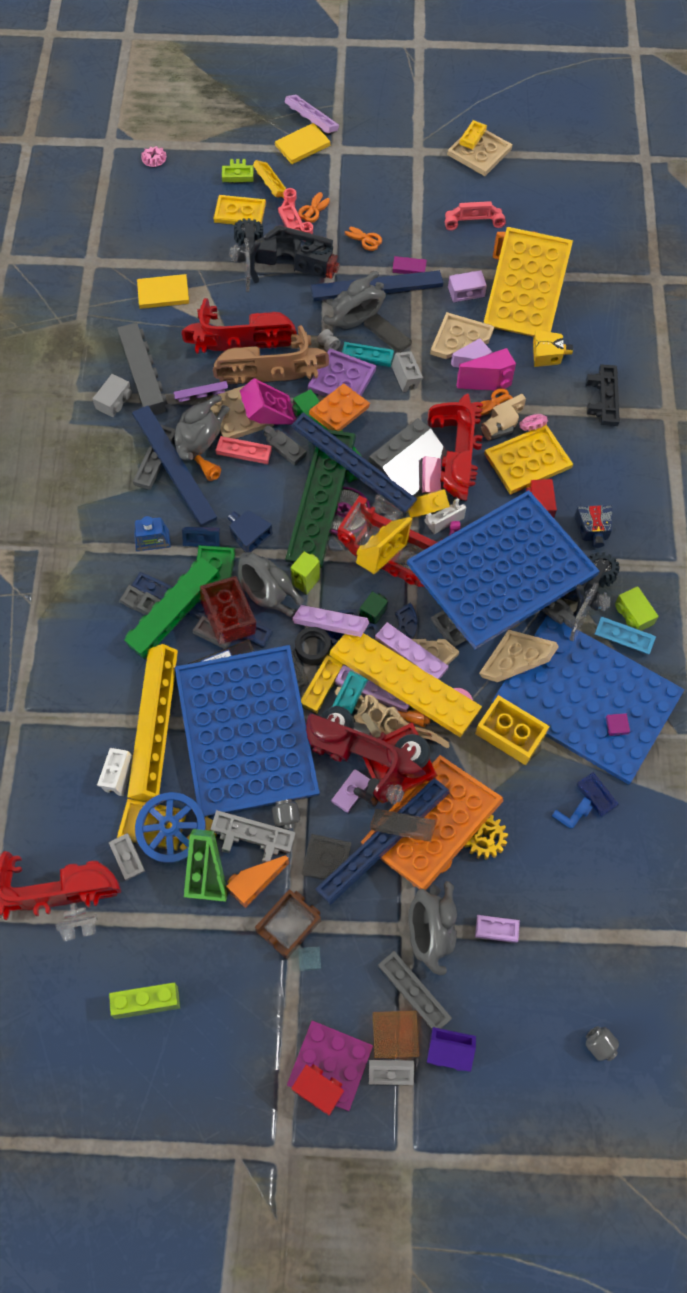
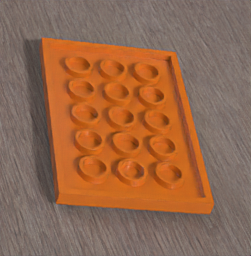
(456, 822)

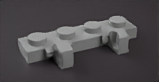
(238, 828)

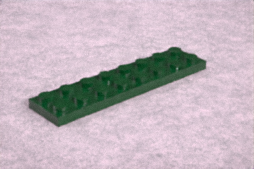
(319, 503)

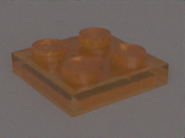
(395, 1034)

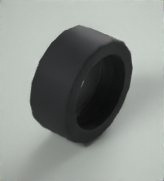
(309, 633)

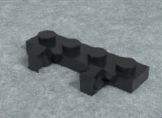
(608, 405)

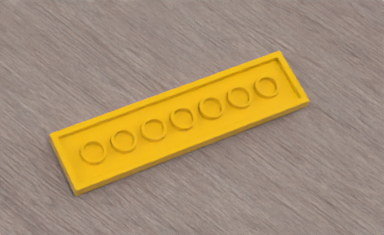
(407, 682)

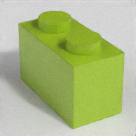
(305, 572)
(636, 609)

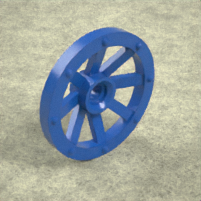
(174, 831)

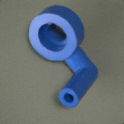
(582, 809)

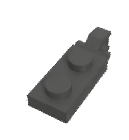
(284, 445)
(560, 612)

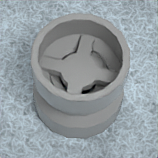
(327, 340)

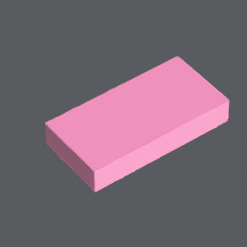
(431, 474)

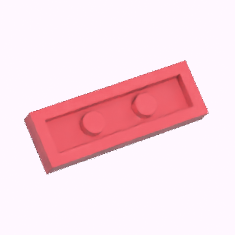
(244, 450)

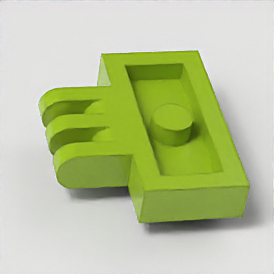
(238, 172)

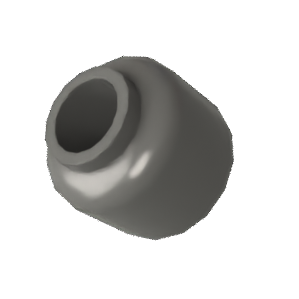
(286, 813)
(602, 1043)

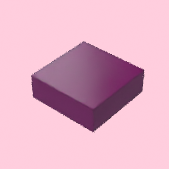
(617, 724)

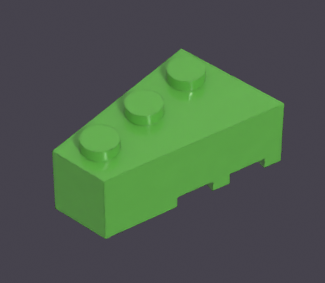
(204, 868)

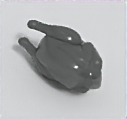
(357, 303)
(198, 428)
(266, 583)
(433, 926)

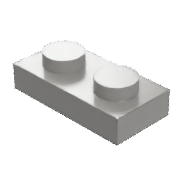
(127, 856)
(391, 1072)

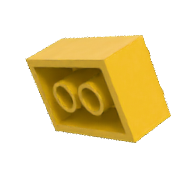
(512, 730)

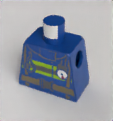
(151, 534)

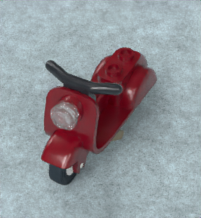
(335, 736)

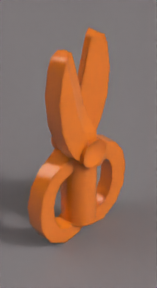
(314, 208)
(365, 238)
(489, 404)

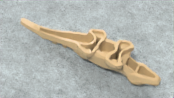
(388, 718)

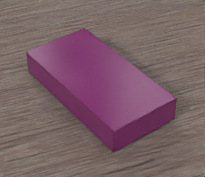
(408, 265)

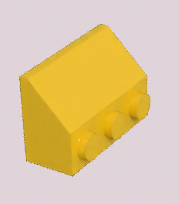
(384, 545)

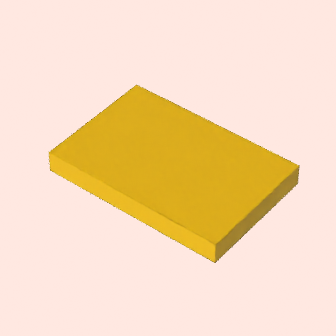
(302, 143)
(233, 208)
(163, 291)
(129, 819)

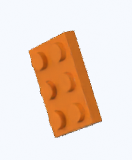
(339, 408)

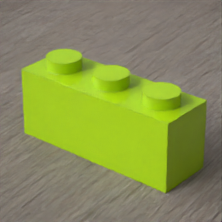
(144, 1000)

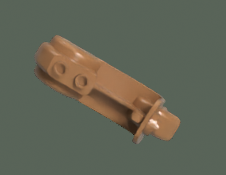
(245, 363)

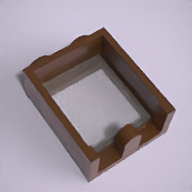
(288, 923)

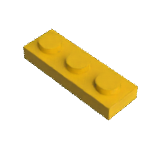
(270, 178)
(321, 684)

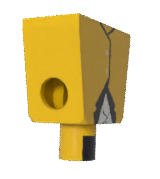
(549, 348)

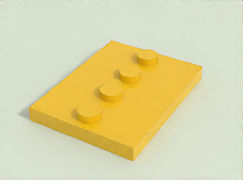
(528, 458)

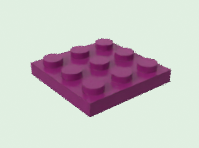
(337, 1056)

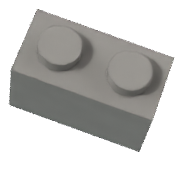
(112, 395)

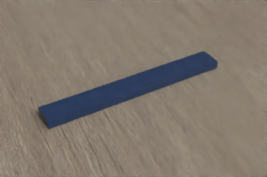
(392, 284)
(354, 463)
(174, 466)
(158, 589)
(378, 844)

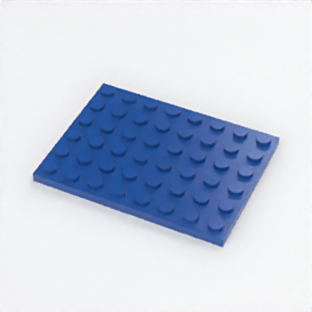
(502, 568)
(585, 686)
(246, 731)

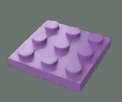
(342, 370)
(201, 391)

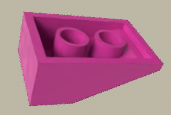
(487, 372)
(266, 404)

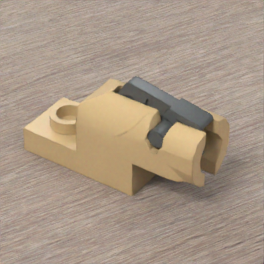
(503, 418)

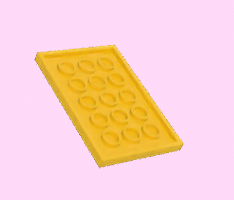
(527, 282)

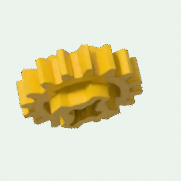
(492, 832)

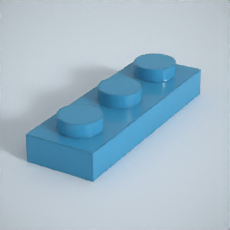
(625, 635)

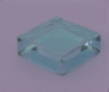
(309, 958)

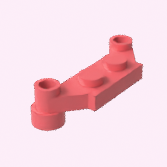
(474, 211)
(290, 215)

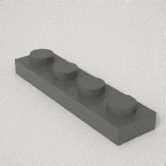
(151, 464)
(414, 991)

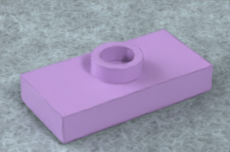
(345, 797)
(497, 928)

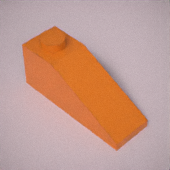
(254, 880)

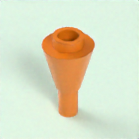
(210, 470)
(415, 717)

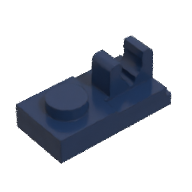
(201, 536)

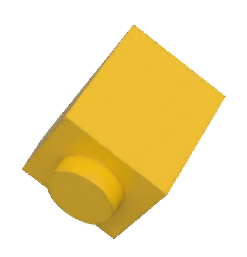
(429, 503)

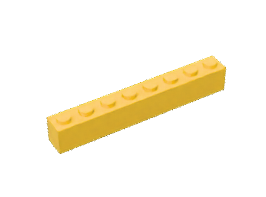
(152, 723)

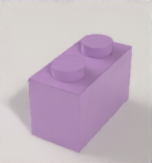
(467, 286)

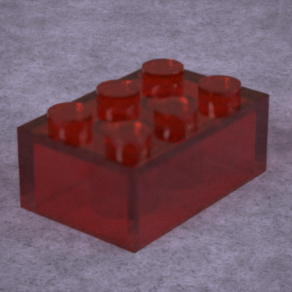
(227, 610)

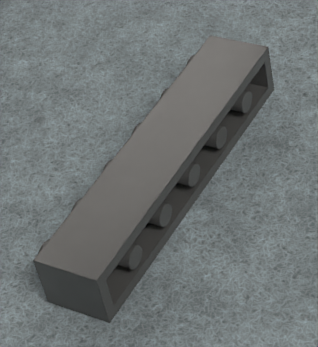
(141, 368)

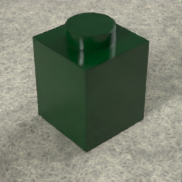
(373, 607)

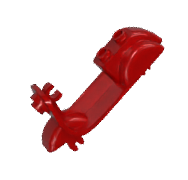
(263, 331)
(458, 464)
(77, 885)

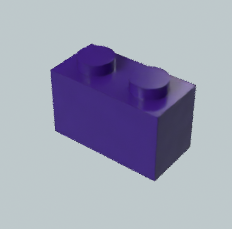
(451, 1049)

